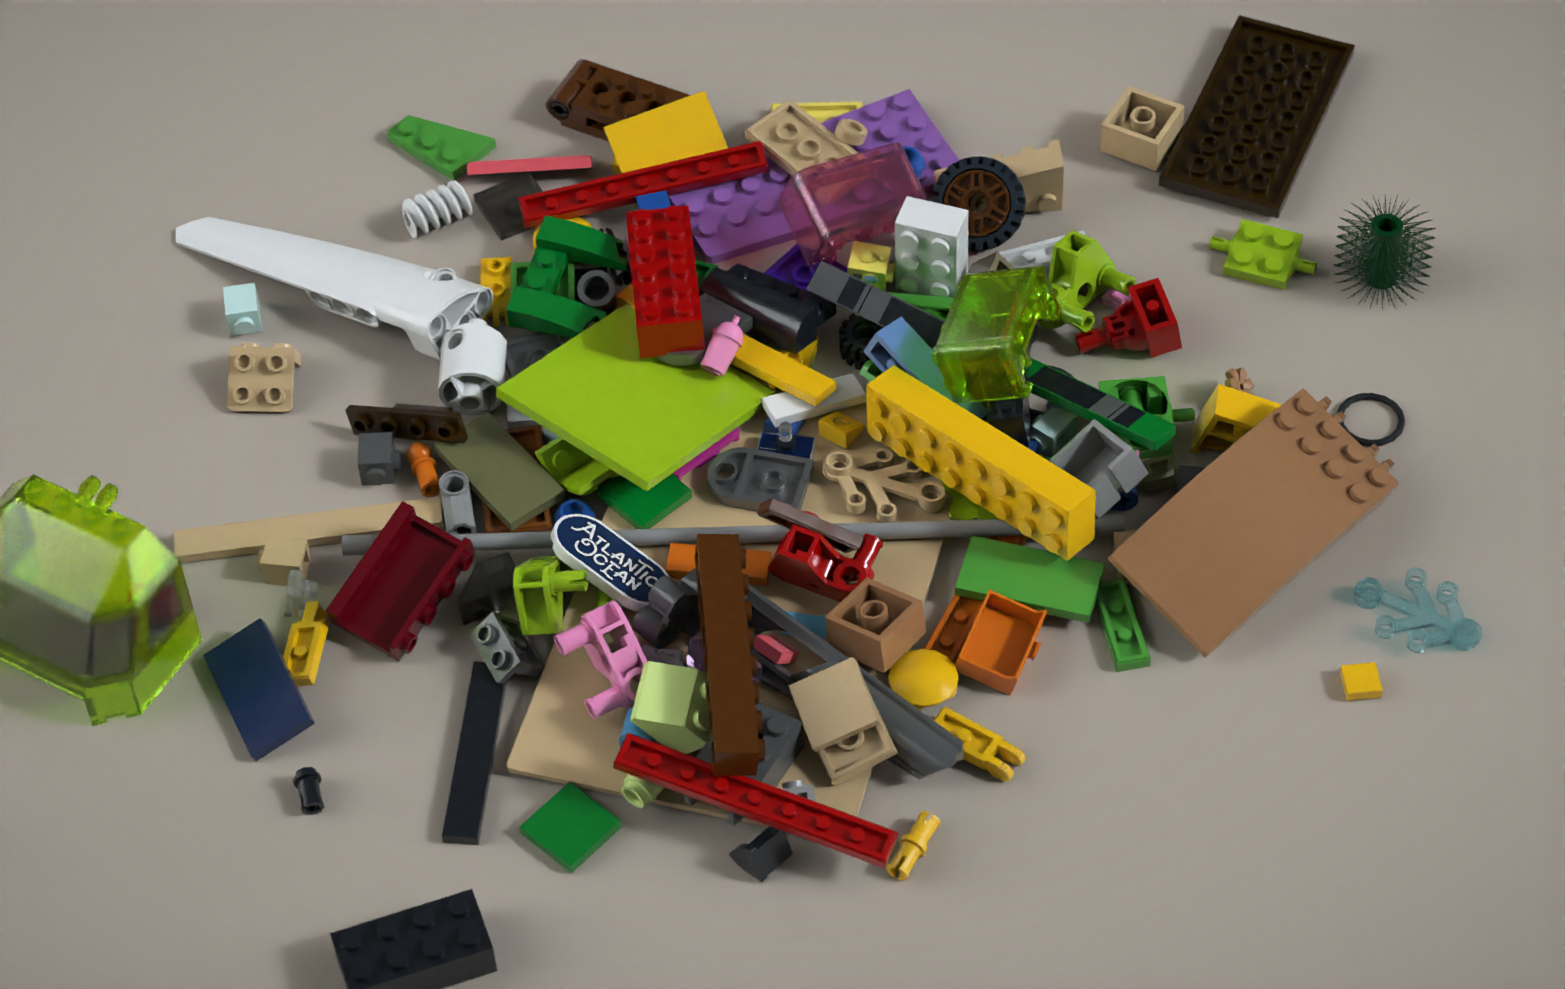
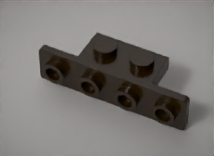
(409, 422)

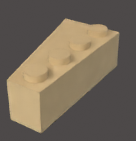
(1039, 173)

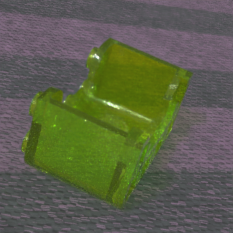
(989, 332)

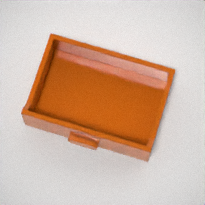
(1000, 642)

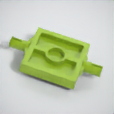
(1263, 254)

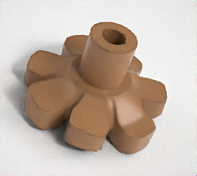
(1237, 379)

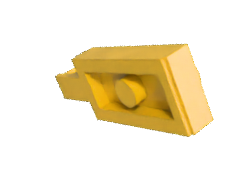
(306, 644)

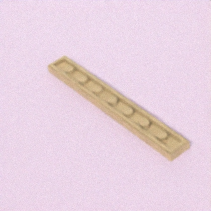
(315, 527)

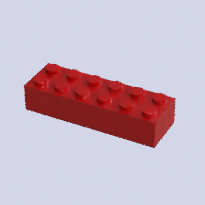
(664, 281)

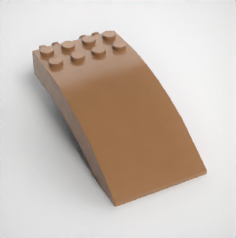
(1254, 520)

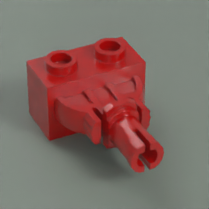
(1137, 324)

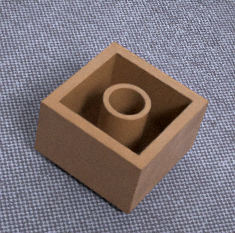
(876, 624)

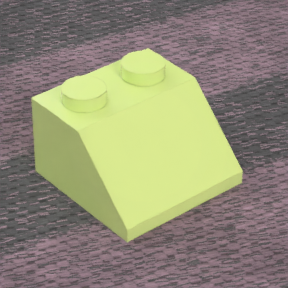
(672, 706)

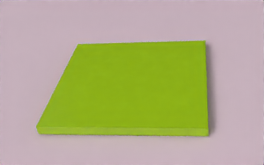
(631, 409)

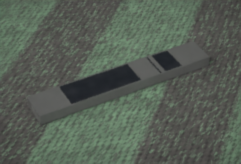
(872, 302)

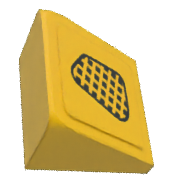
(839, 429)

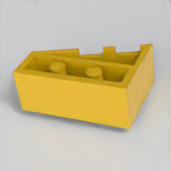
(1227, 418)

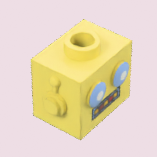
(871, 264)

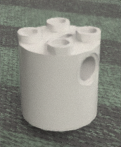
(472, 367)

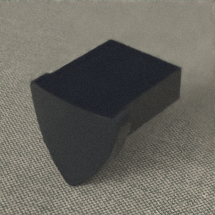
(763, 853)

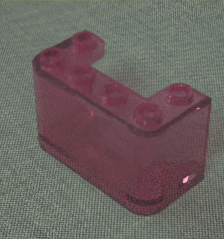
(848, 200)

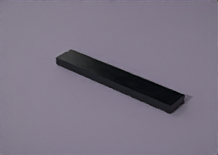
(474, 758)

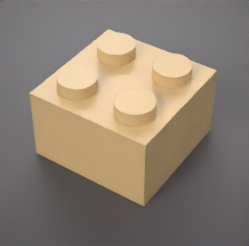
(1142, 128)

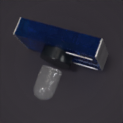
(786, 442)

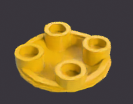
(924, 678)

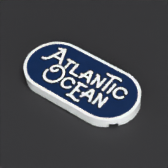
(608, 559)

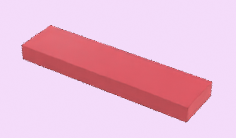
(529, 164)

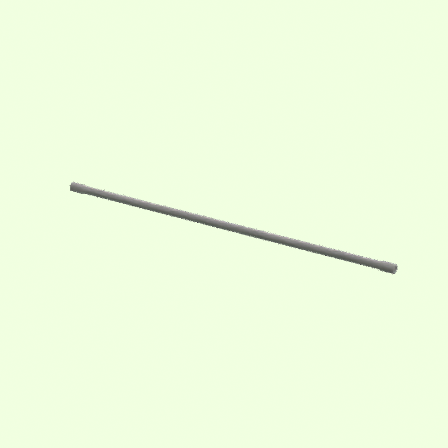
(750, 534)

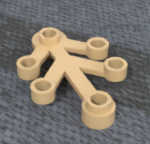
(844, 469)

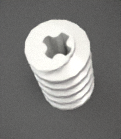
(435, 206)

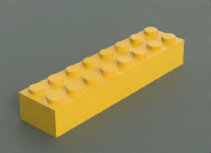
(981, 462)

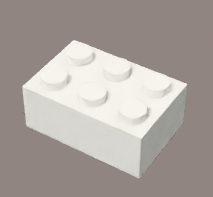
(930, 248)

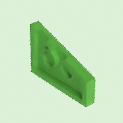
(440, 145)

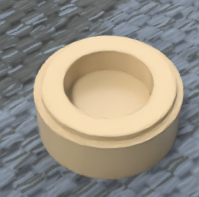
(851, 132)

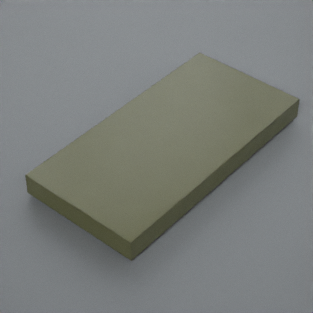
(501, 472)

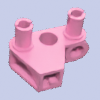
(619, 667)

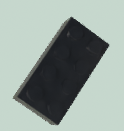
(417, 947)

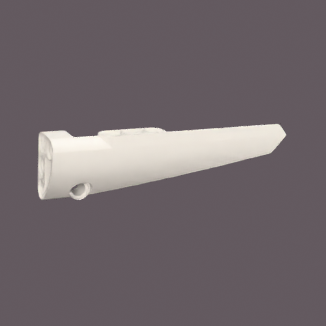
(347, 279)

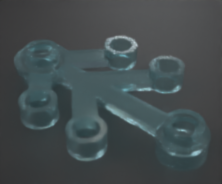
(1420, 615)

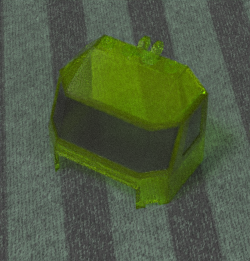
(90, 598)

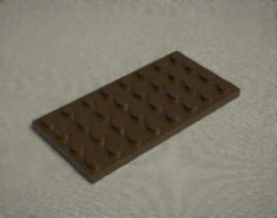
(1257, 116)

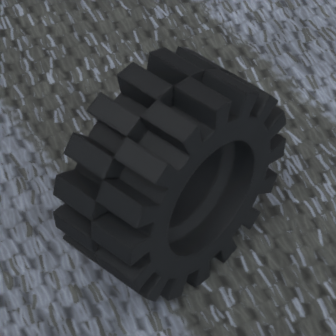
(849, 334)

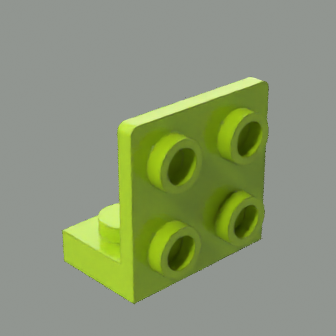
(572, 467)

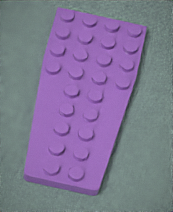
(746, 213)

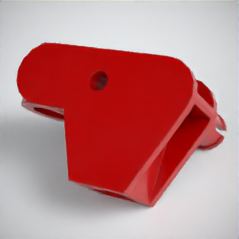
(813, 564)

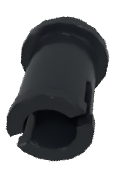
(307, 782)

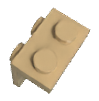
(262, 377)

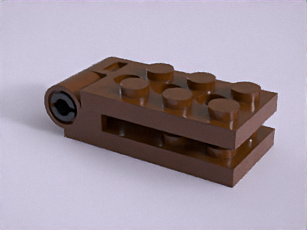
(600, 96)

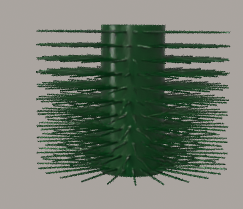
(1383, 251)

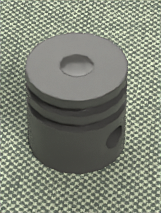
(597, 291)

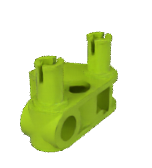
(1078, 262)
(540, 591)

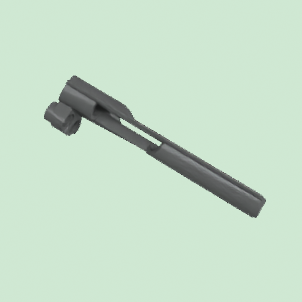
(919, 740)

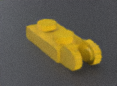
(981, 744)

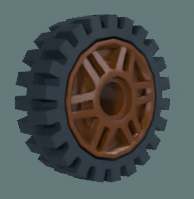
(1002, 193)

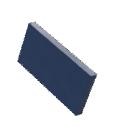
(258, 689)

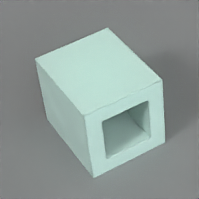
(242, 309)

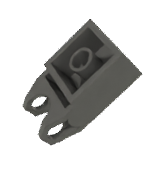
(782, 745)

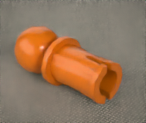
(424, 468)

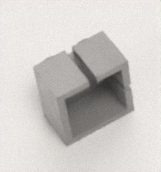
(1102, 463)

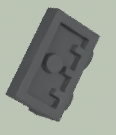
(505, 649)

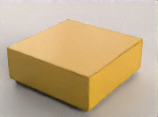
(1361, 681)

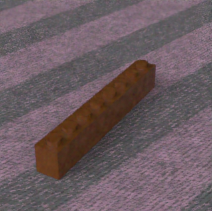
(727, 656)

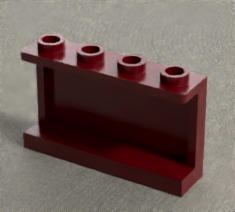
(400, 583)

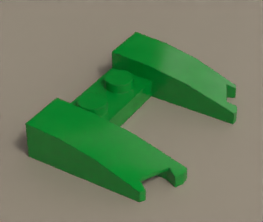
(557, 242)

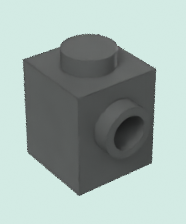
(377, 458)

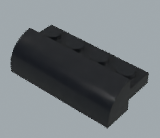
(779, 310)

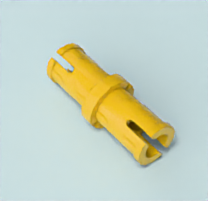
(913, 845)

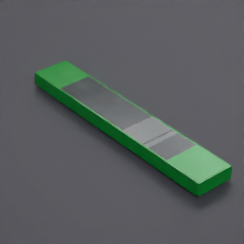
(1098, 405)

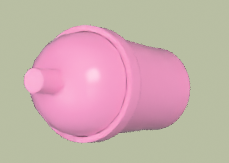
(722, 347)

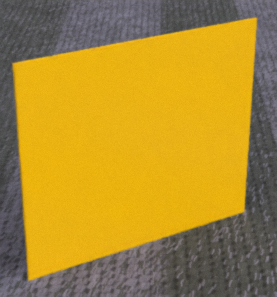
(666, 134)

